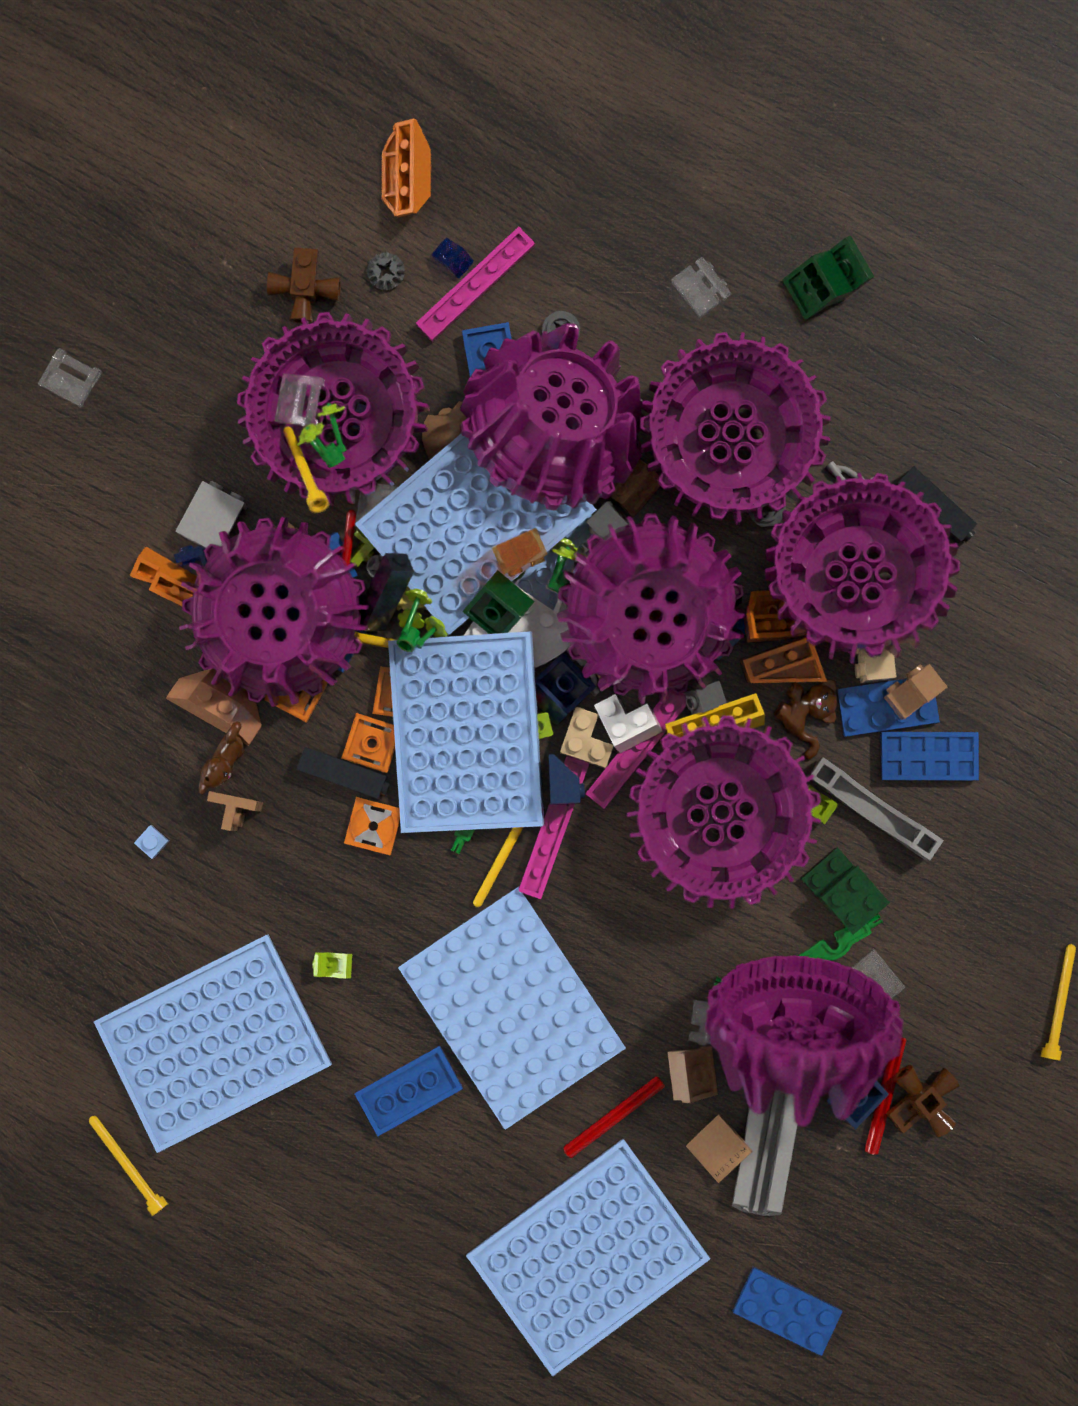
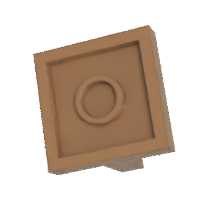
(233, 813)
(692, 1074)

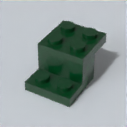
(828, 277)
(845, 890)

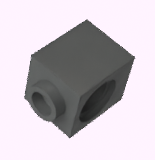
(702, 700)

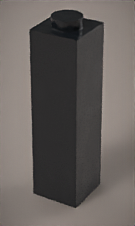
(951, 514)
(386, 591)
(343, 773)

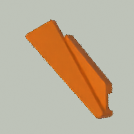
(164, 576)

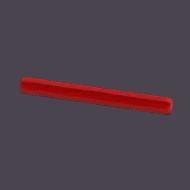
(880, 1116)
(613, 1117)

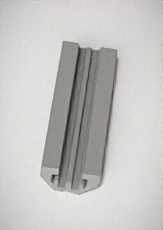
(765, 1171)

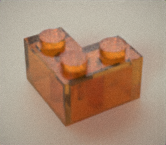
(520, 551)

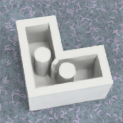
(627, 729)

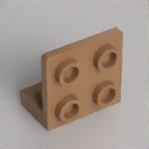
(637, 489)

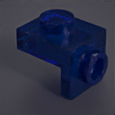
(453, 257)
(189, 555)

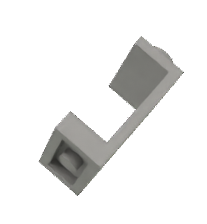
(210, 514)

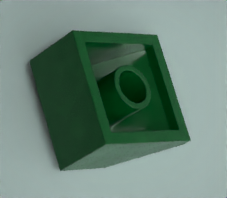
(498, 605)

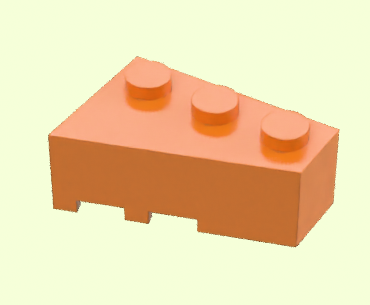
(785, 663)

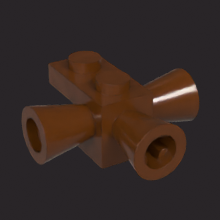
(303, 284)
(923, 1101)

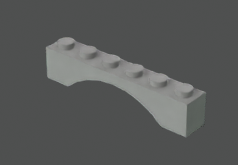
(874, 810)

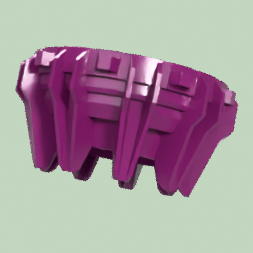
(342, 356)
(735, 377)
(544, 458)
(862, 519)
(612, 580)
(317, 587)
(763, 777)
(802, 1032)

